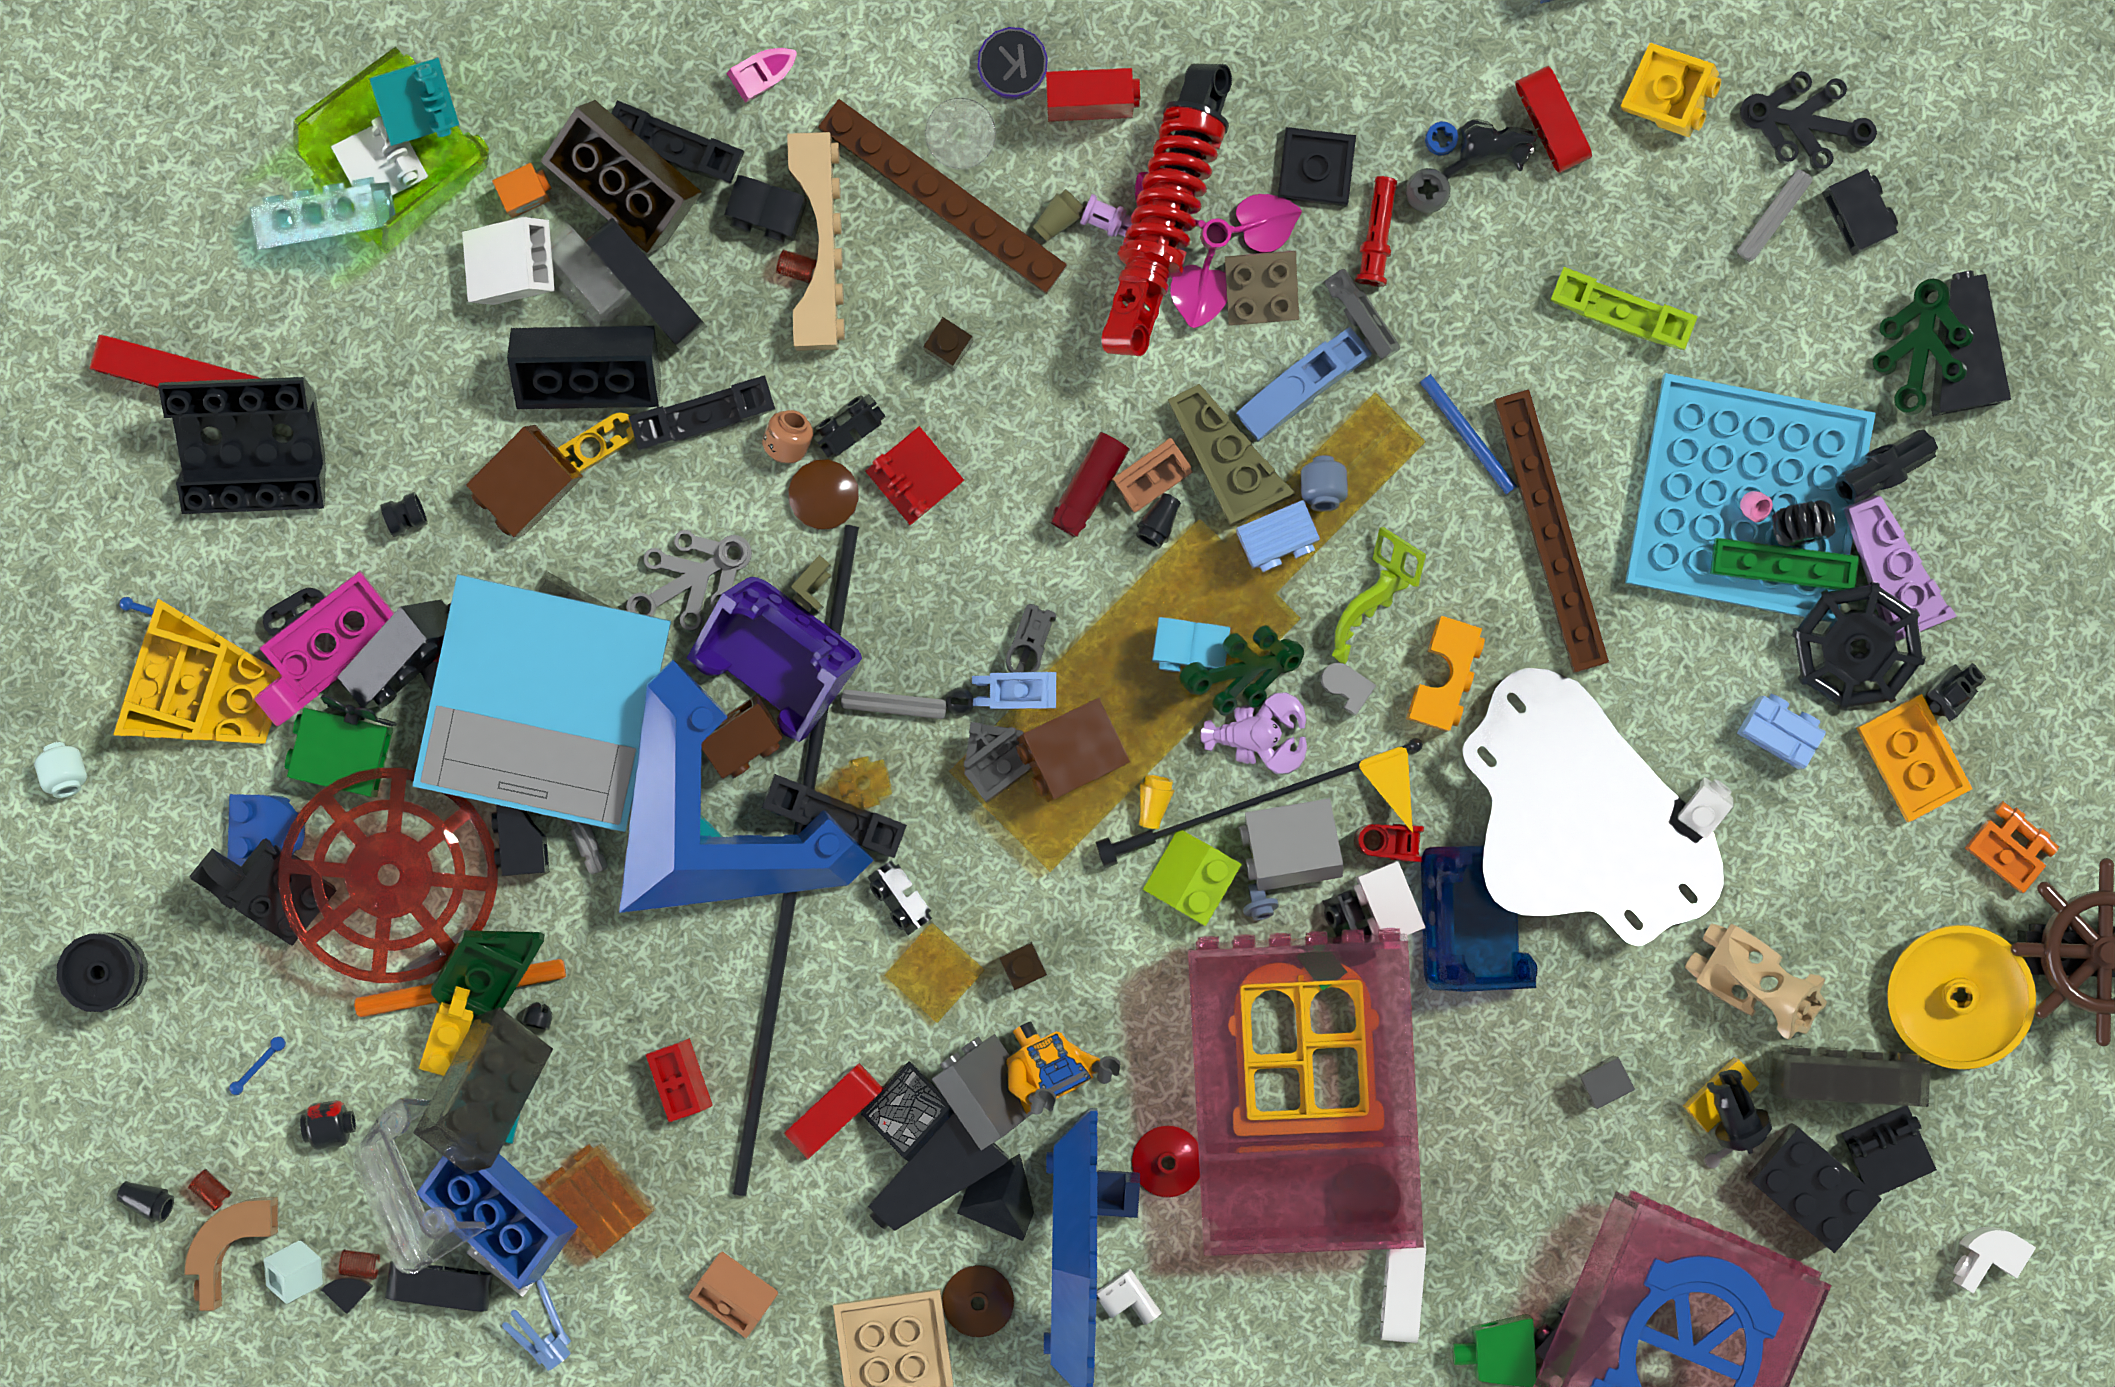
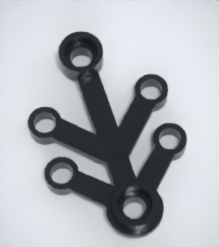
(1802, 121)

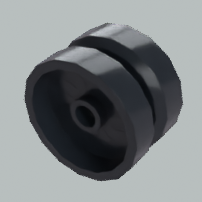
(83, 960)

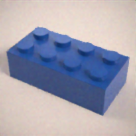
(521, 1222)

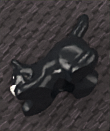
(1484, 144)

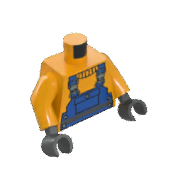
(1052, 1068)

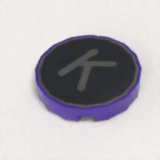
(1012, 63)

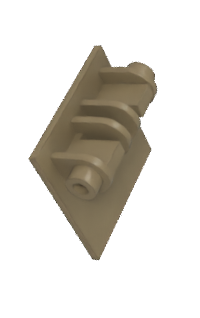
(1262, 287)

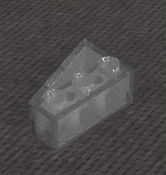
(588, 279)

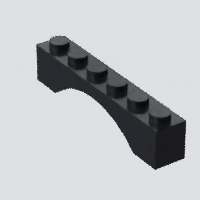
(520, 842)

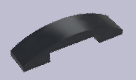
(680, 146)
(702, 414)
(805, 804)

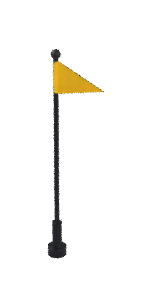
(1385, 771)

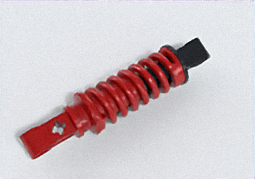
(1165, 206)

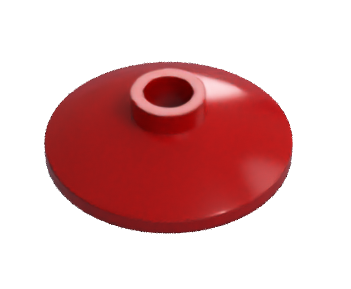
(1155, 1146)

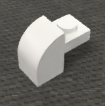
(1990, 1247)

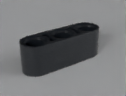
(442, 1288)

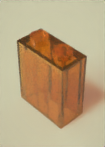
(598, 1198)

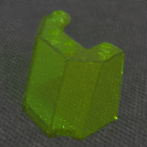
(349, 109)

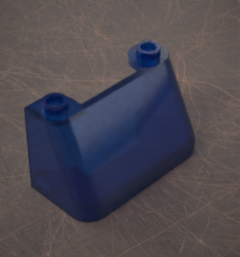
(1466, 934)

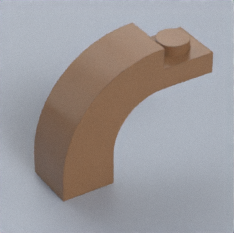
(205, 1255)

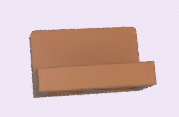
(733, 1294)

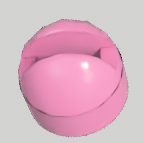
(1756, 506)

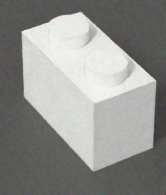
(1388, 899)

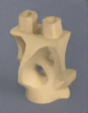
(1792, 1000)

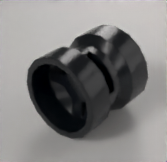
(404, 514)

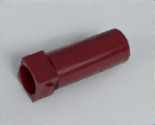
(1089, 484)

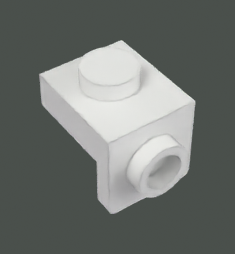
(1707, 807)

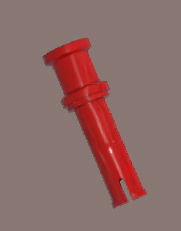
(1375, 248)

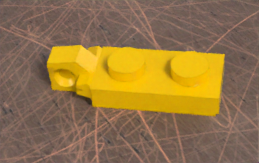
(447, 1033)

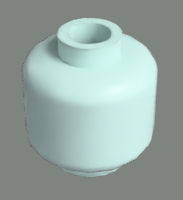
(60, 770)

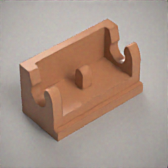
(1152, 475)

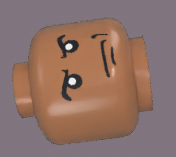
(787, 436)

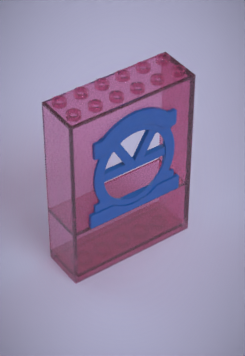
(1658, 1255)

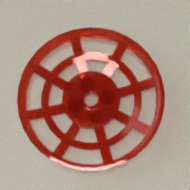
(363, 882)

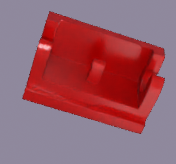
(679, 1080)

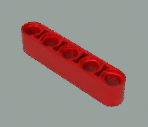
(153, 366)

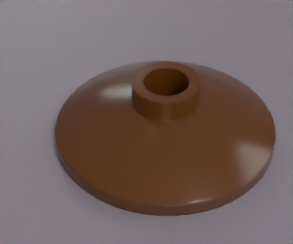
(978, 1282)

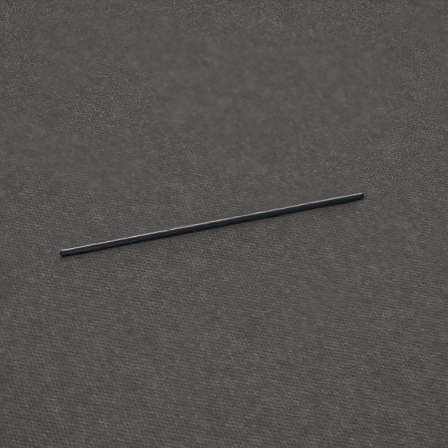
(789, 899)

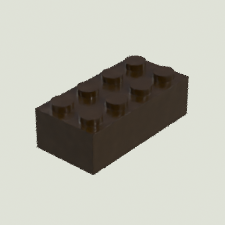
(621, 176)

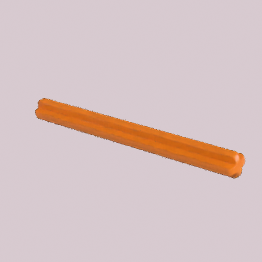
(421, 995)

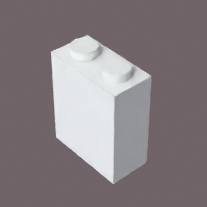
(508, 261)

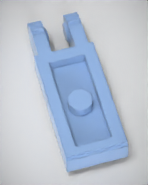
(1018, 690)

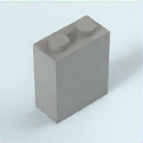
(1292, 845)

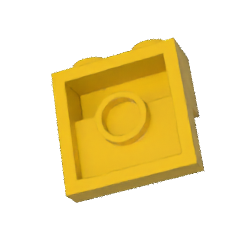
(1672, 90)

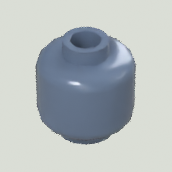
(1324, 483)

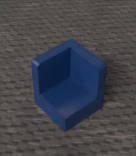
(1118, 1193)

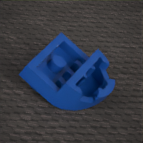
(259, 818)

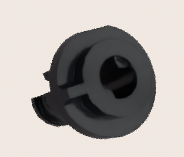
(1741, 1123)

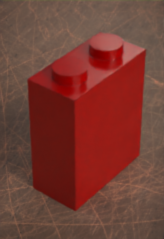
(1092, 94)

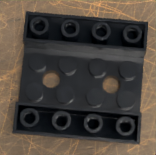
(250, 462)

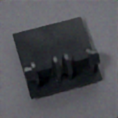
(1889, 1150)

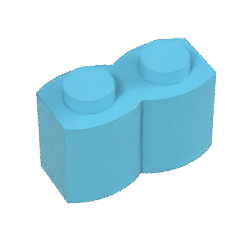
(1187, 642)

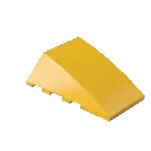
(194, 685)

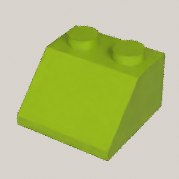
(1192, 877)

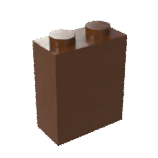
(523, 481)
(1071, 750)

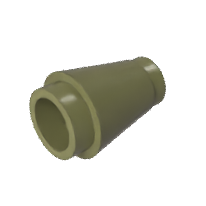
(1059, 215)

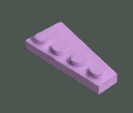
(1894, 564)

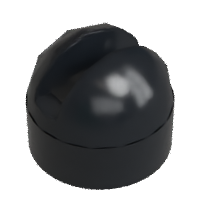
(960, 693)
(537, 1016)

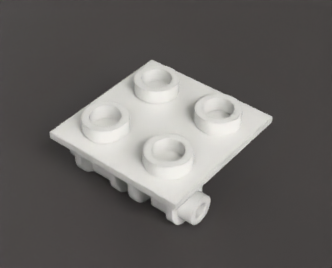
(372, 156)

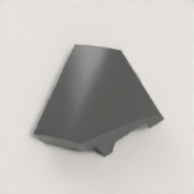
(993, 759)

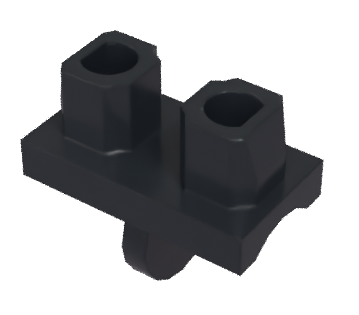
(1954, 691)

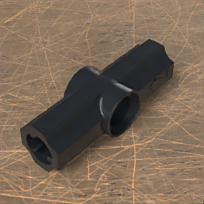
(1886, 466)

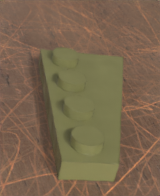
(1234, 468)

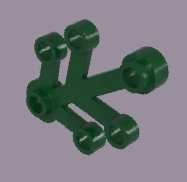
(1921, 341)
(1283, 658)

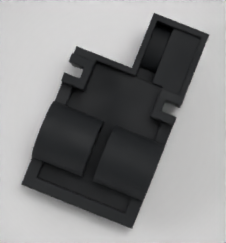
(255, 888)

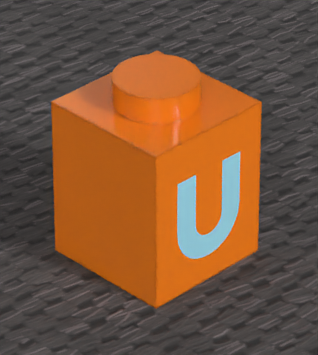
(522, 189)

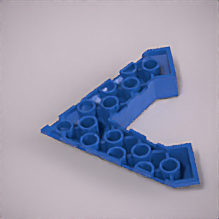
(665, 853)
(1074, 1252)

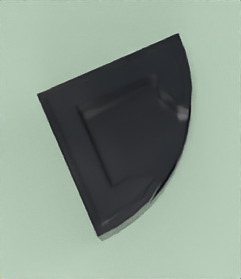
(347, 1292)

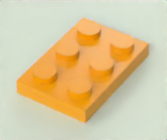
(1914, 758)

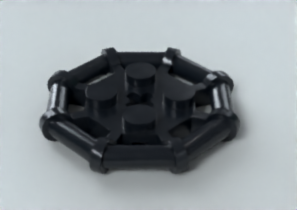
(1857, 626)

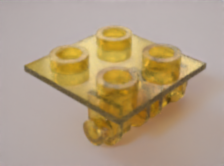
(934, 972)

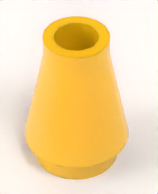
(1154, 800)

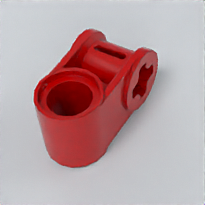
(1395, 842)

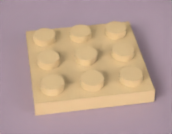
(894, 1341)

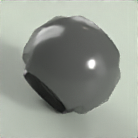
(1439, 198)

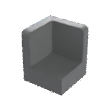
(1607, 1082)

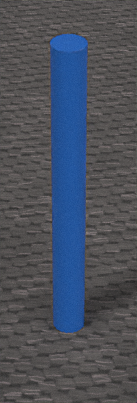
(1468, 434)

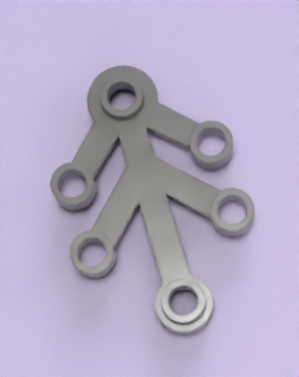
(694, 574)

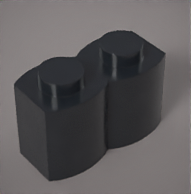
(765, 209)

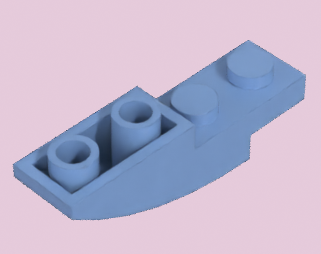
(1302, 383)

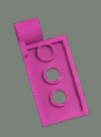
(302, 665)

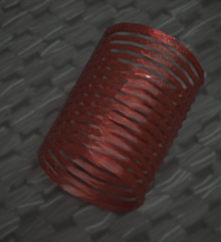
(810, 263)
(217, 1203)
(371, 1274)

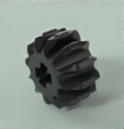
(1803, 523)

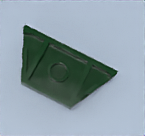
(488, 966)

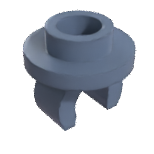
(1260, 907)

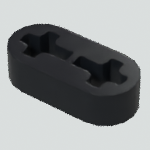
(287, 606)

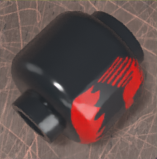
(327, 1125)

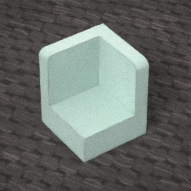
(293, 1272)

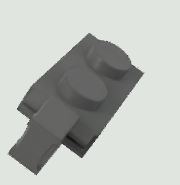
(1362, 314)

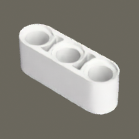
(1403, 1294)

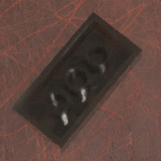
(1849, 1078)
(483, 1091)

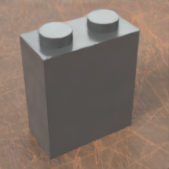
(979, 1090)

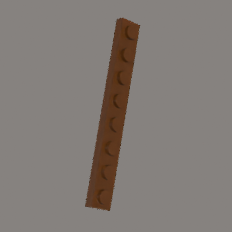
(943, 196)
(1551, 531)

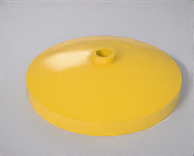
(1968, 1031)

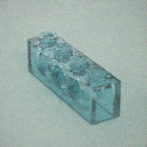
(274, 223)

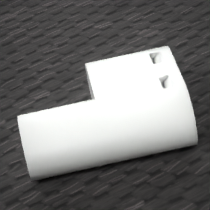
(1127, 1292)

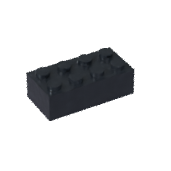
(584, 367)

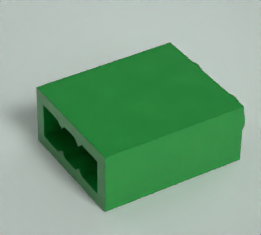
(334, 749)

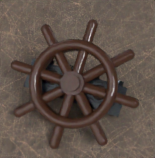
(2079, 955)

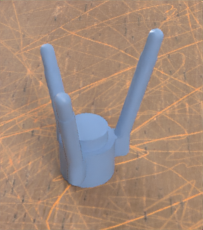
(546, 1350)

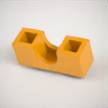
(1457, 645)

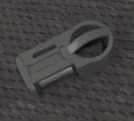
(1031, 636)

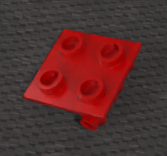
(914, 475)

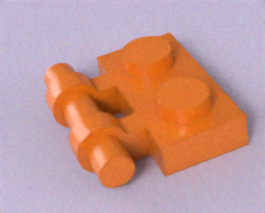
(2005, 855)

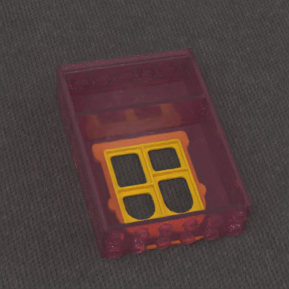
(1309, 1172)

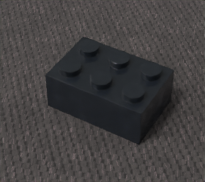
(1813, 1187)

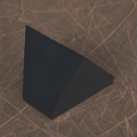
(1001, 1200)

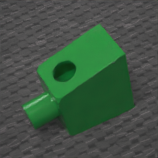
(1501, 1351)

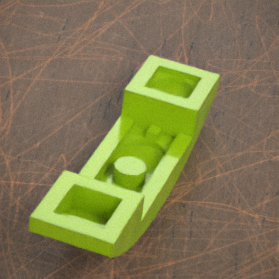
(1622, 310)

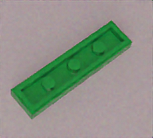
(1783, 564)

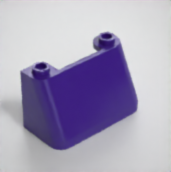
(776, 653)

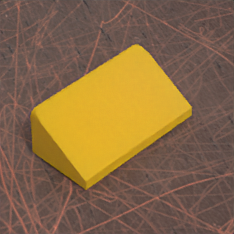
(1702, 1105)

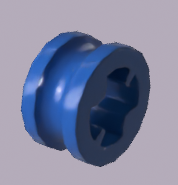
(1433, 146)

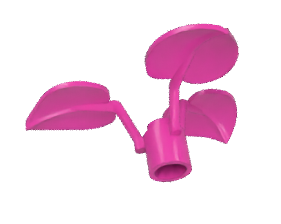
(1265, 227)

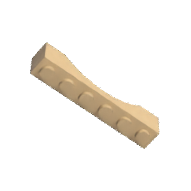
(816, 314)

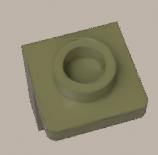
(813, 577)

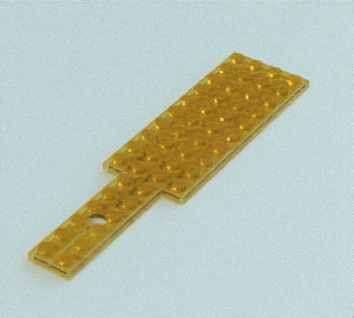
(1191, 582)

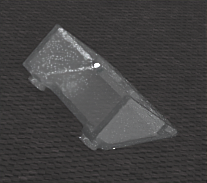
(409, 1232)

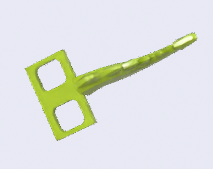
(1380, 593)

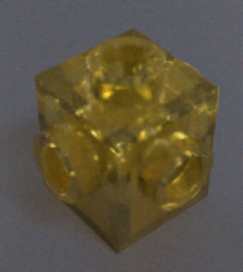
(879, 782)

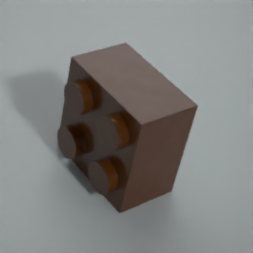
(741, 738)

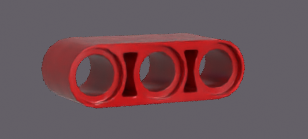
(1554, 118)
(833, 1111)

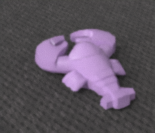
(1261, 733)

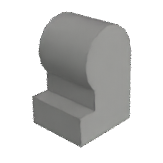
(1348, 683)

